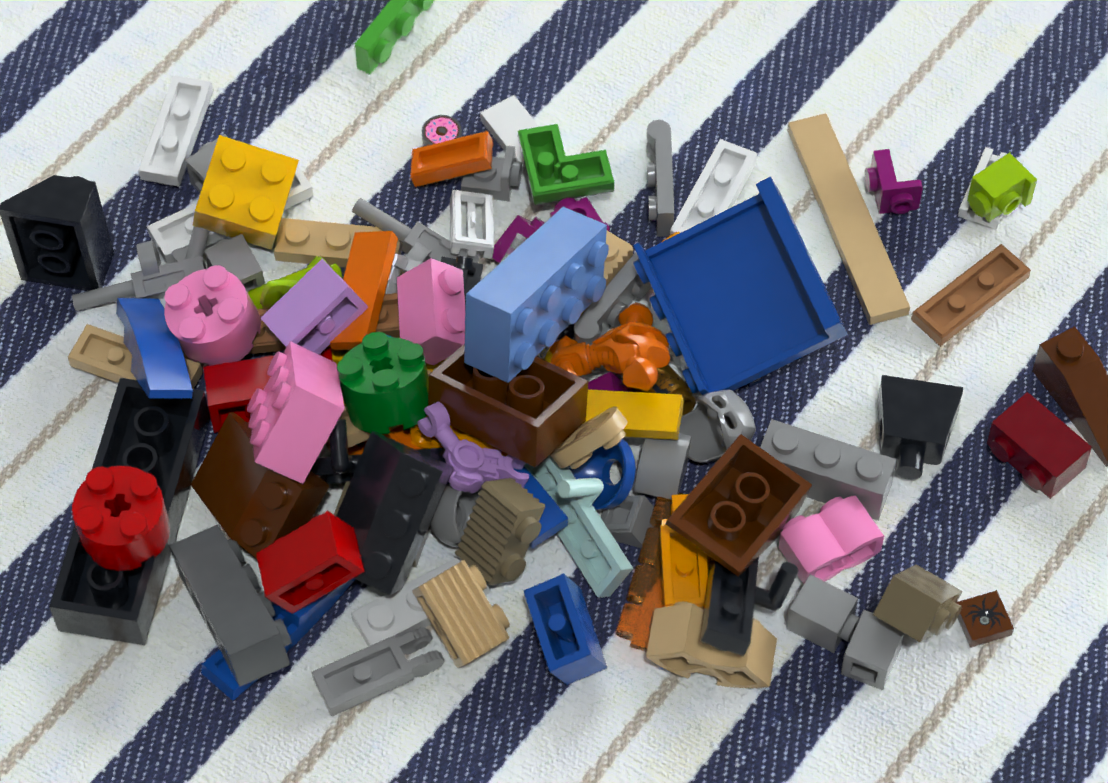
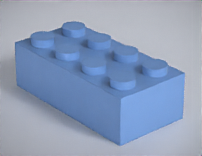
(535, 294)

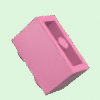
(432, 308)

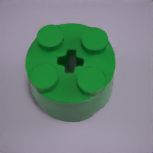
(384, 383)

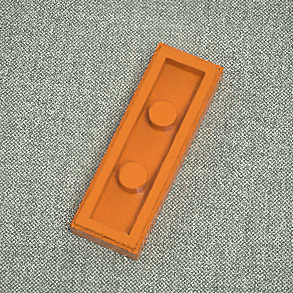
(368, 276)

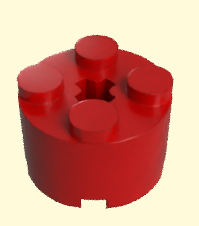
(120, 517)

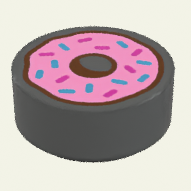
(440, 129)

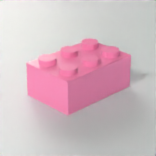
(295, 411)

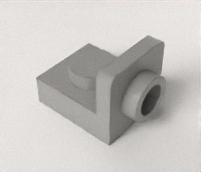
(498, 180)

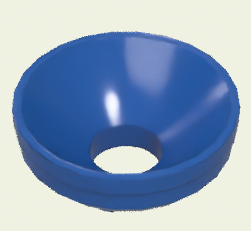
(599, 467)

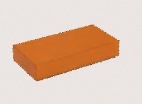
(451, 159)

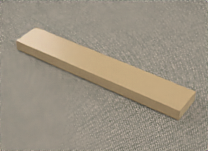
(848, 219)

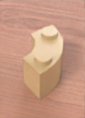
(678, 648)

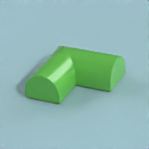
(559, 176)

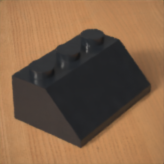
(59, 233)
(391, 508)

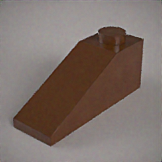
(1077, 384)

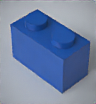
(565, 629)

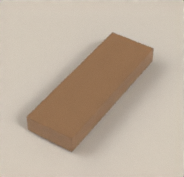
(970, 295)

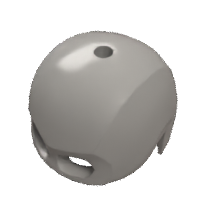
(716, 424)

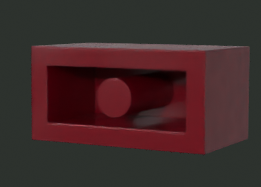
(1038, 445)

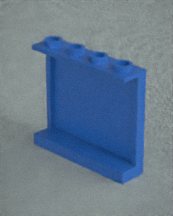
(739, 294)

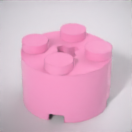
(212, 316)

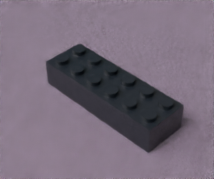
(159, 439)

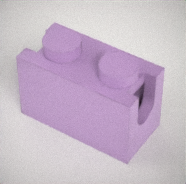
(314, 309)

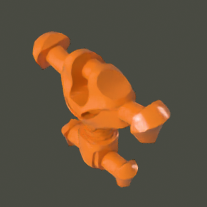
(628, 350)

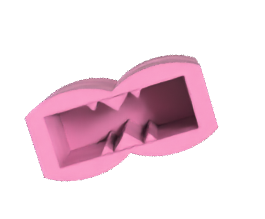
(831, 540)

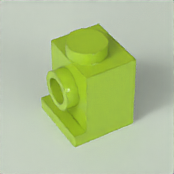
(1001, 188)

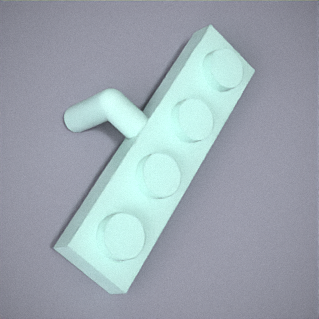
(586, 534)

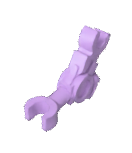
(470, 462)

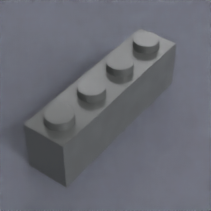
(230, 604)

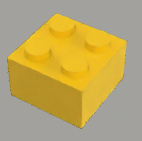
(245, 192)

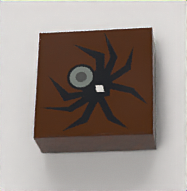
(984, 619)

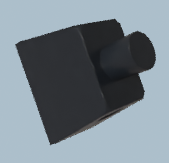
(915, 422)

